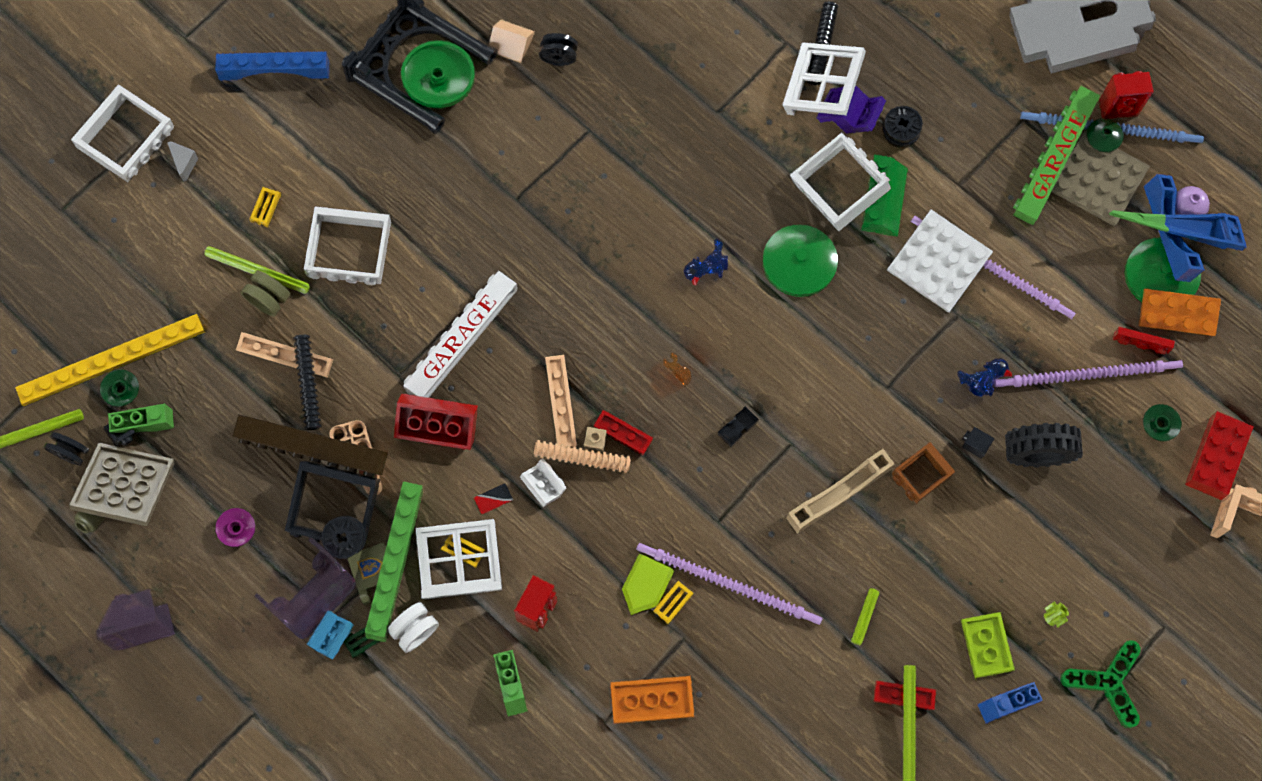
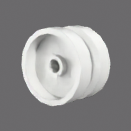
(413, 627)

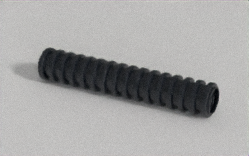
(823, 36)
(307, 382)

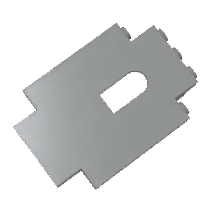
(1061, 36)

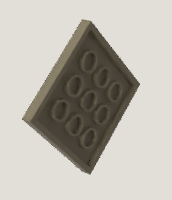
(1099, 180)
(122, 484)

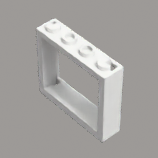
(101, 117)
(821, 158)
(353, 218)

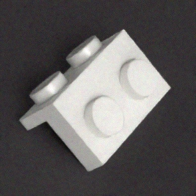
(543, 483)

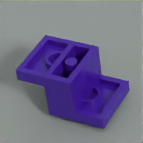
(861, 112)

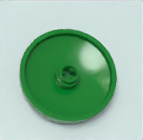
(437, 74)
(800, 260)
(1150, 269)

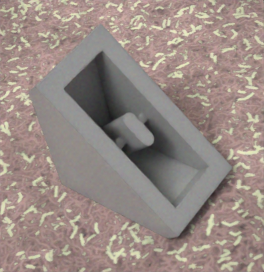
(184, 159)

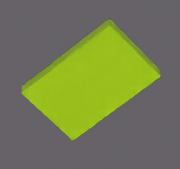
(987, 645)

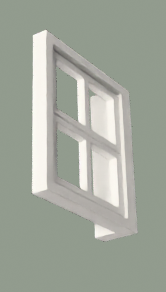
(800, 75)
(461, 587)

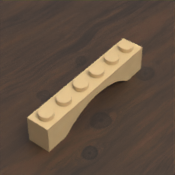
(847, 487)

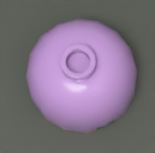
(1191, 201)

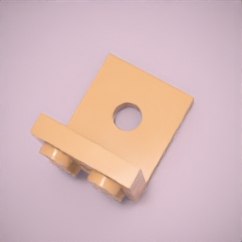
(1240, 497)

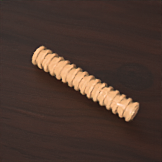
(582, 456)

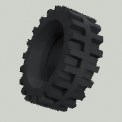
(1043, 445)

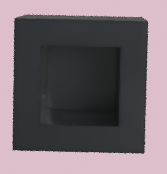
(977, 442)

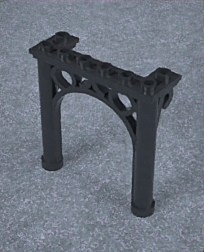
(357, 65)

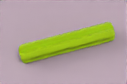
(865, 616)

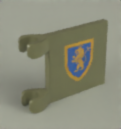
(366, 569)

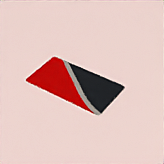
(493, 498)

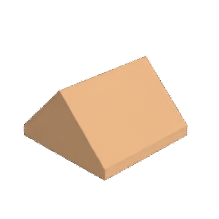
(510, 40)

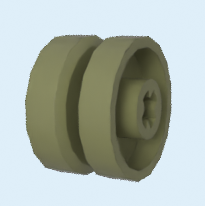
(265, 293)

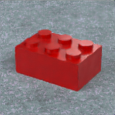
(1126, 95)
(535, 604)

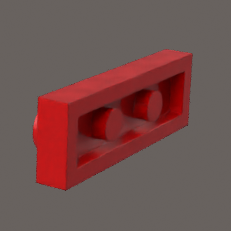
(1143, 340)
(623, 432)
(894, 694)

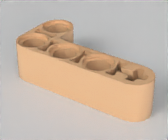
(362, 439)

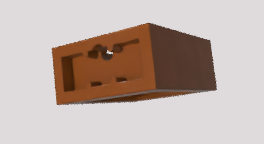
(935, 459)

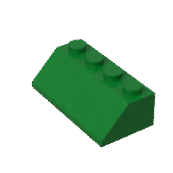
(885, 213)

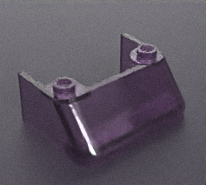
(317, 597)
(134, 621)

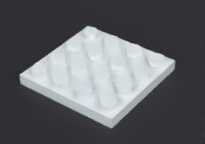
(940, 261)

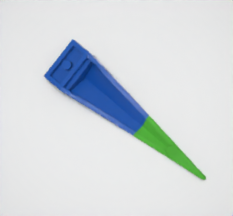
(1212, 229)

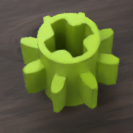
(1056, 614)

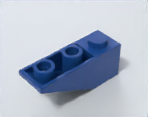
(1009, 702)

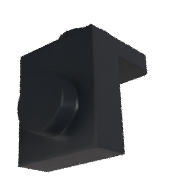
(121, 438)

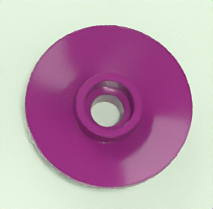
(231, 519)

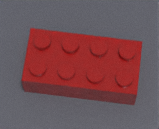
(435, 421)
(1219, 455)

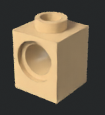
(595, 439)

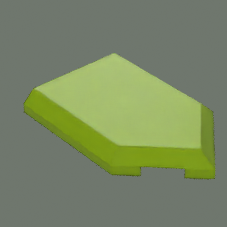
(646, 584)

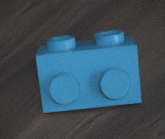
(330, 634)

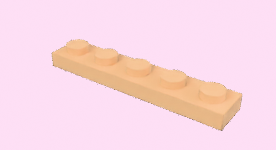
(280, 353)
(561, 401)

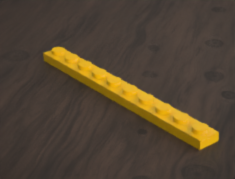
(109, 360)

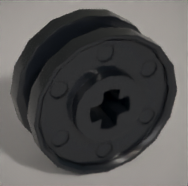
(558, 49)
(902, 126)
(66, 448)
(333, 541)

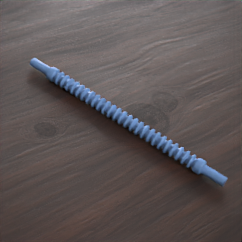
(1181, 136)

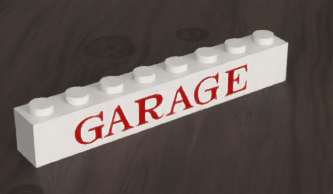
(461, 336)

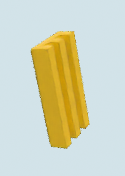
(259, 221)
(448, 542)
(662, 615)

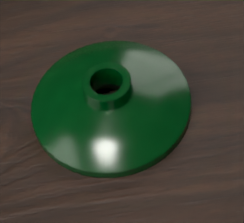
(1101, 141)
(113, 382)
(1167, 416)

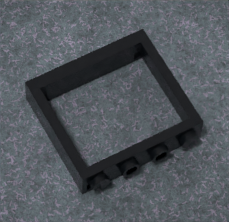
(307, 466)

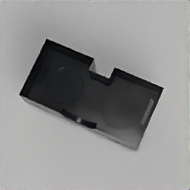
(732, 431)

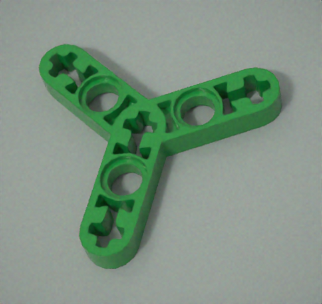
(1115, 689)

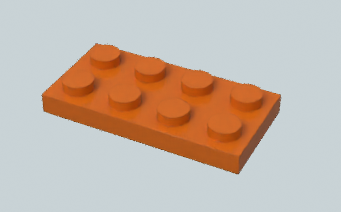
(1179, 312)
(652, 699)

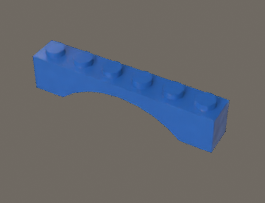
(241, 65)
(1162, 199)

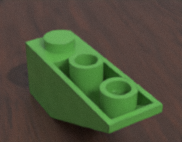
(142, 419)
(510, 683)

